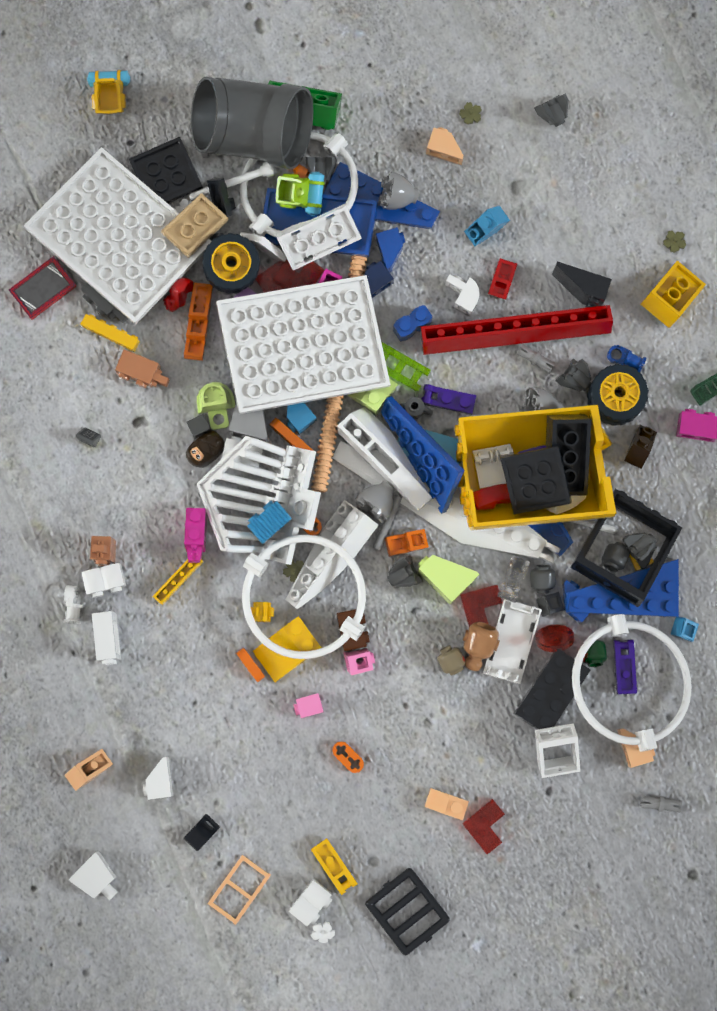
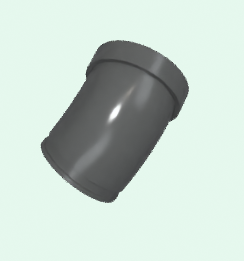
(252, 120)

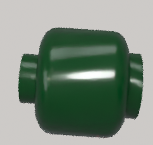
(596, 654)

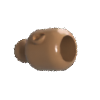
(480, 644)

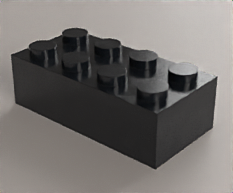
(573, 436)
(550, 692)

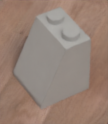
(249, 424)

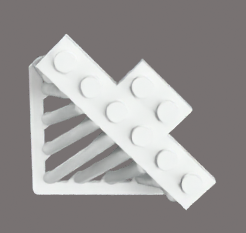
(291, 494)

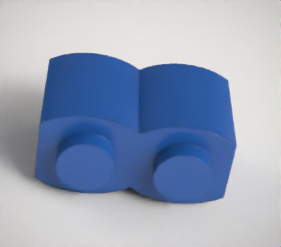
(408, 325)

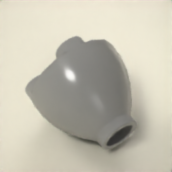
(397, 192)
(539, 400)
(376, 501)

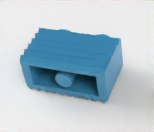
(269, 521)

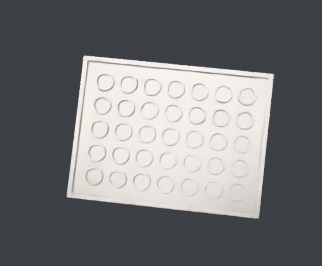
(111, 235)
(302, 344)

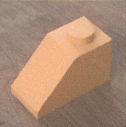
(444, 146)
(632, 753)
(88, 769)
(446, 804)

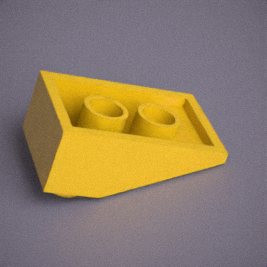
(673, 294)
(293, 637)

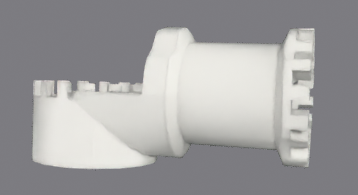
(73, 609)

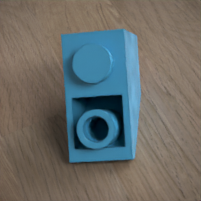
(487, 225)

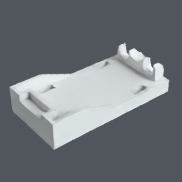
(318, 236)
(514, 641)

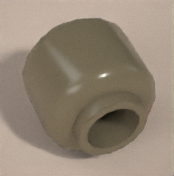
(451, 660)

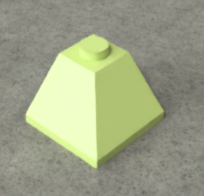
(374, 399)

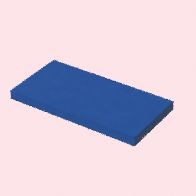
(362, 212)

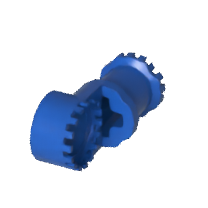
(627, 358)

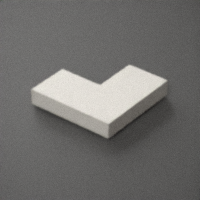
(266, 246)

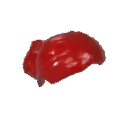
(178, 294)

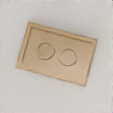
(194, 225)

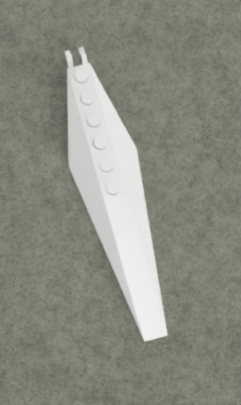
(515, 540)

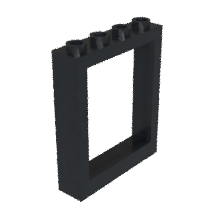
(611, 582)

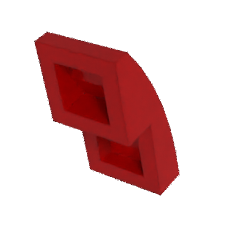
(502, 279)
(490, 496)

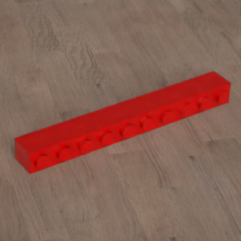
(516, 329)

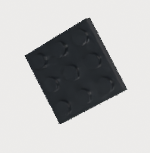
(167, 170)
(536, 480)

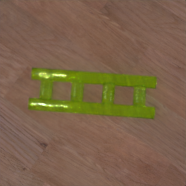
(396, 373)

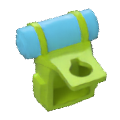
(301, 192)

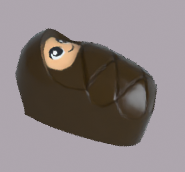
(205, 449)

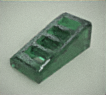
(701, 393)

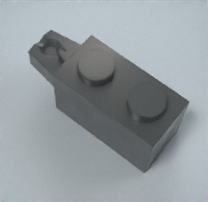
(104, 307)

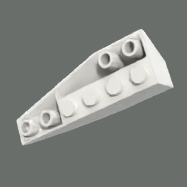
(384, 454)
(348, 529)

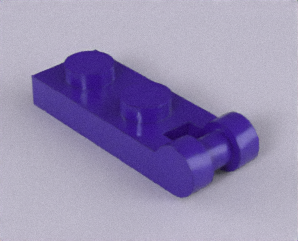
(449, 399)
(625, 667)

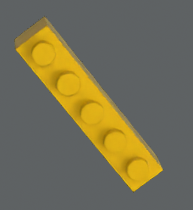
(110, 332)
(176, 581)

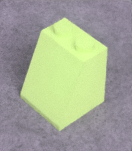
(446, 577)

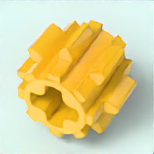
(262, 611)

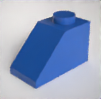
(390, 246)

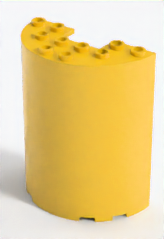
(524, 432)

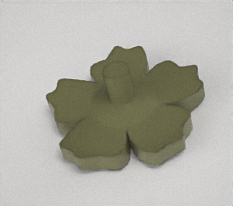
(470, 113)
(674, 241)
(293, 570)

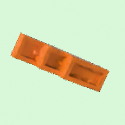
(198, 321)

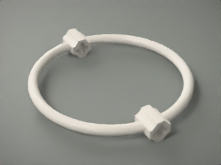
(334, 147)
(350, 627)
(647, 738)

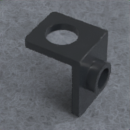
(201, 832)

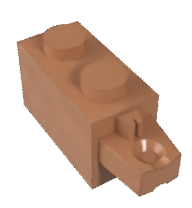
(140, 369)
(103, 550)

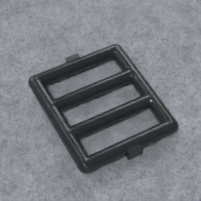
(431, 905)

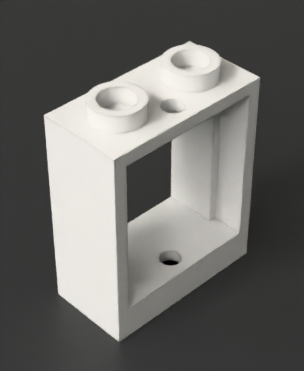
(106, 637)
(554, 737)

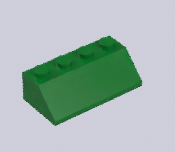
(325, 106)

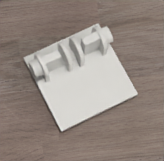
(489, 465)

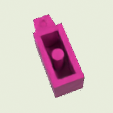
(697, 426)
(195, 533)

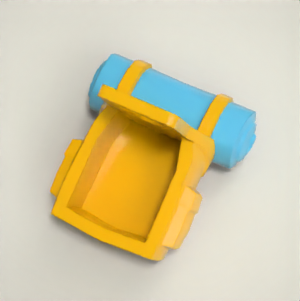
(108, 91)

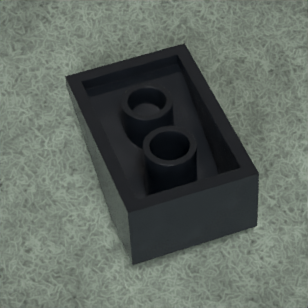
(583, 285)

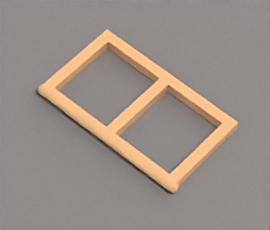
(227, 881)

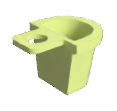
(215, 400)

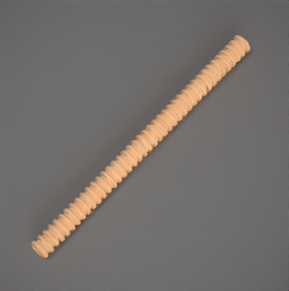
(332, 411)

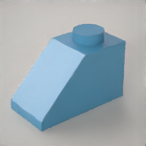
(299, 417)

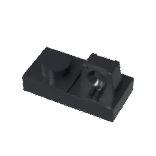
(219, 196)

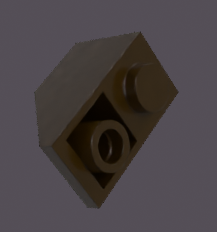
(640, 446)

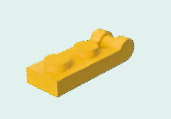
(333, 865)

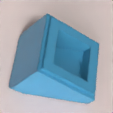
(684, 628)

